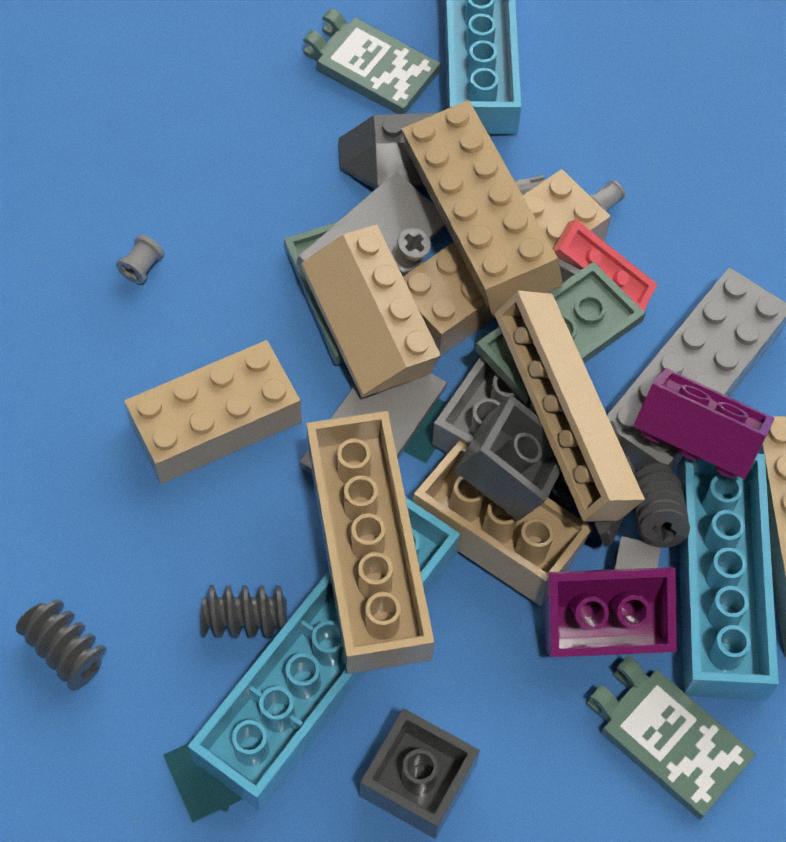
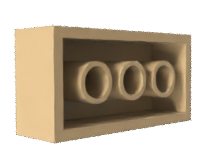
(214, 411)

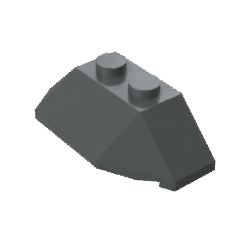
(379, 150)

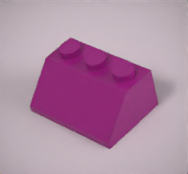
(703, 423)
(610, 612)

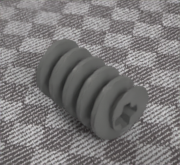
(663, 513)
(243, 611)
(60, 643)

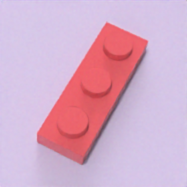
(582, 247)

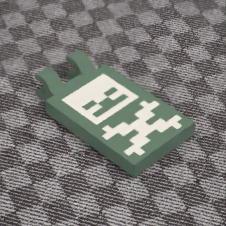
(371, 62)
(670, 737)

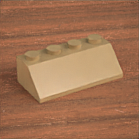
(370, 311)
(507, 548)

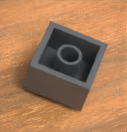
(511, 459)
(419, 773)

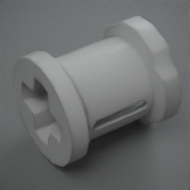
(411, 249)
(140, 259)

